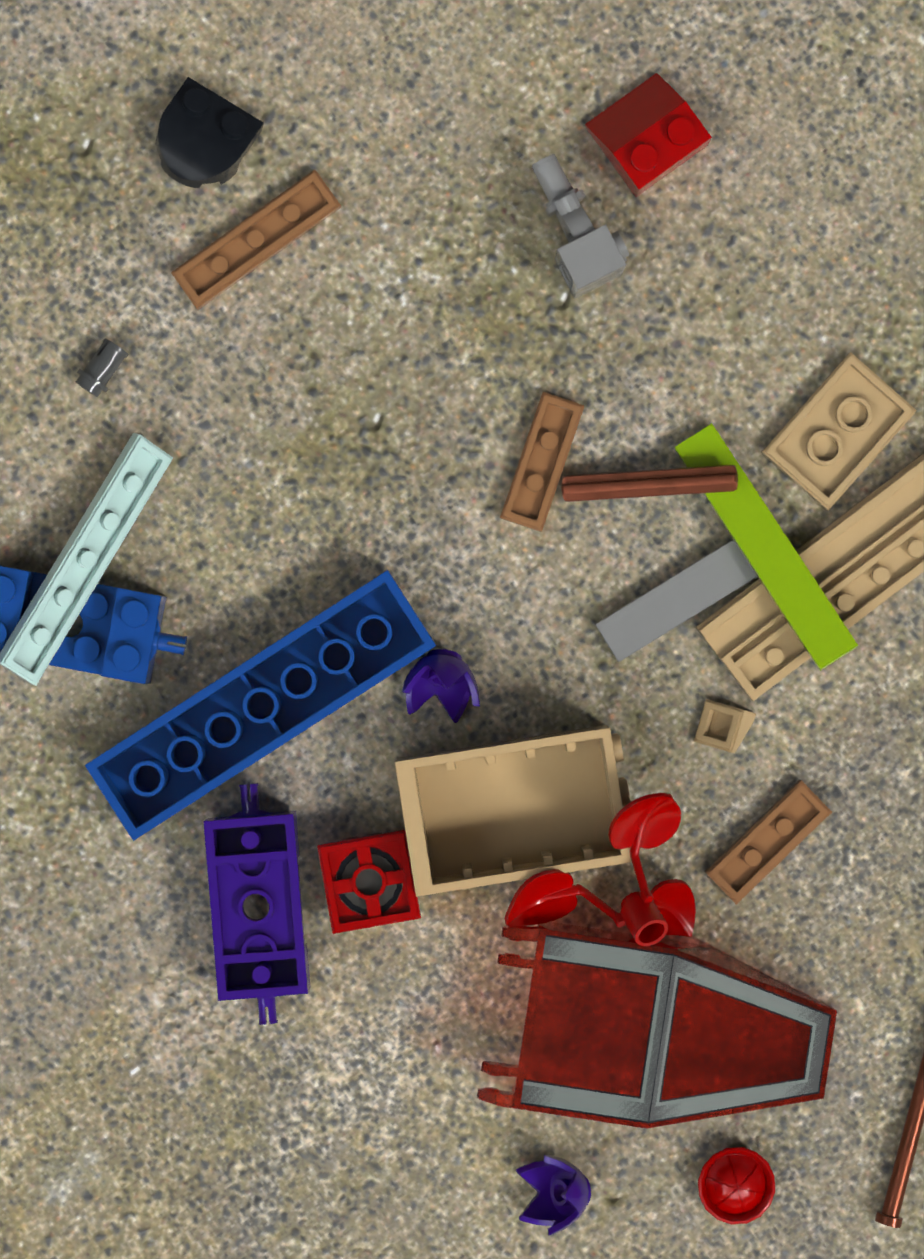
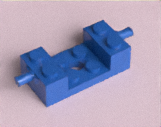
(117, 632)

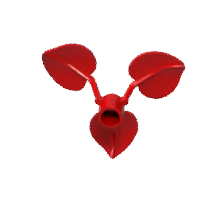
(647, 914)

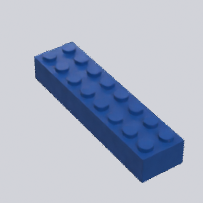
(260, 705)

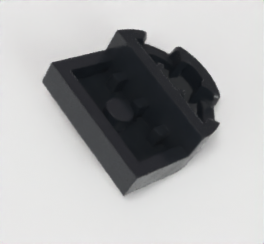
(203, 136)

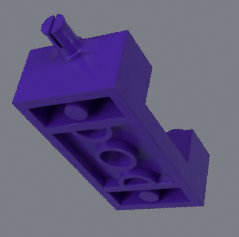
(259, 856)

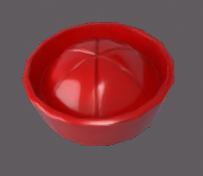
(736, 1185)

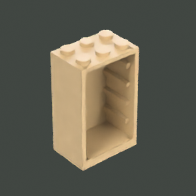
(512, 809)

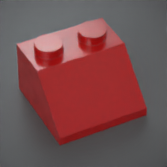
(648, 133)

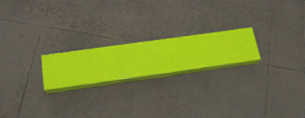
(771, 554)

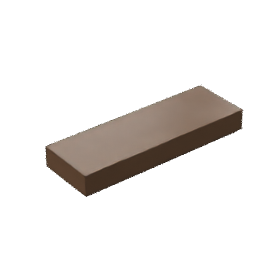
(542, 462)
(768, 841)

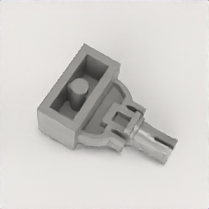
(591, 254)

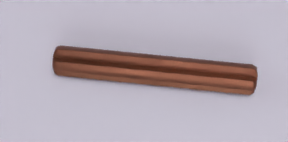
(649, 483)

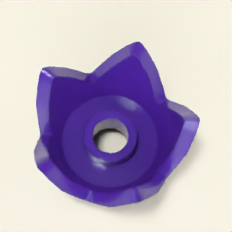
(443, 676)
(560, 1193)

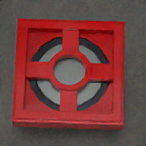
(368, 881)

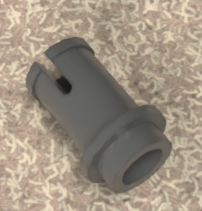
(101, 368)

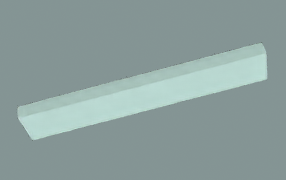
(84, 559)

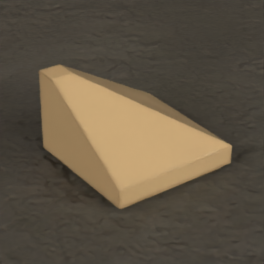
(723, 726)

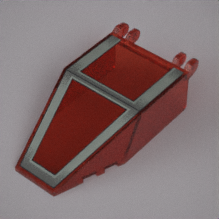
(656, 1032)

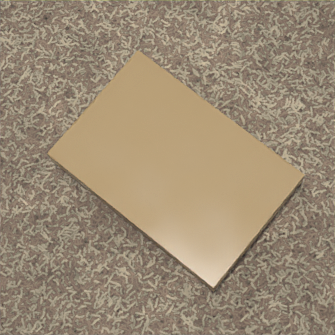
(838, 431)

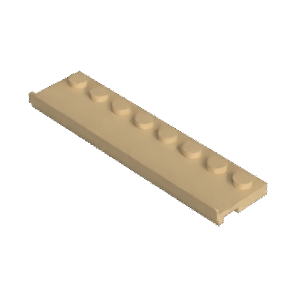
(856, 564)

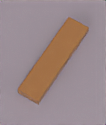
(256, 239)

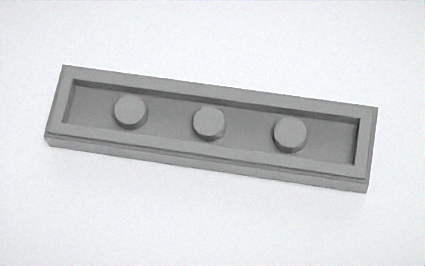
(676, 600)

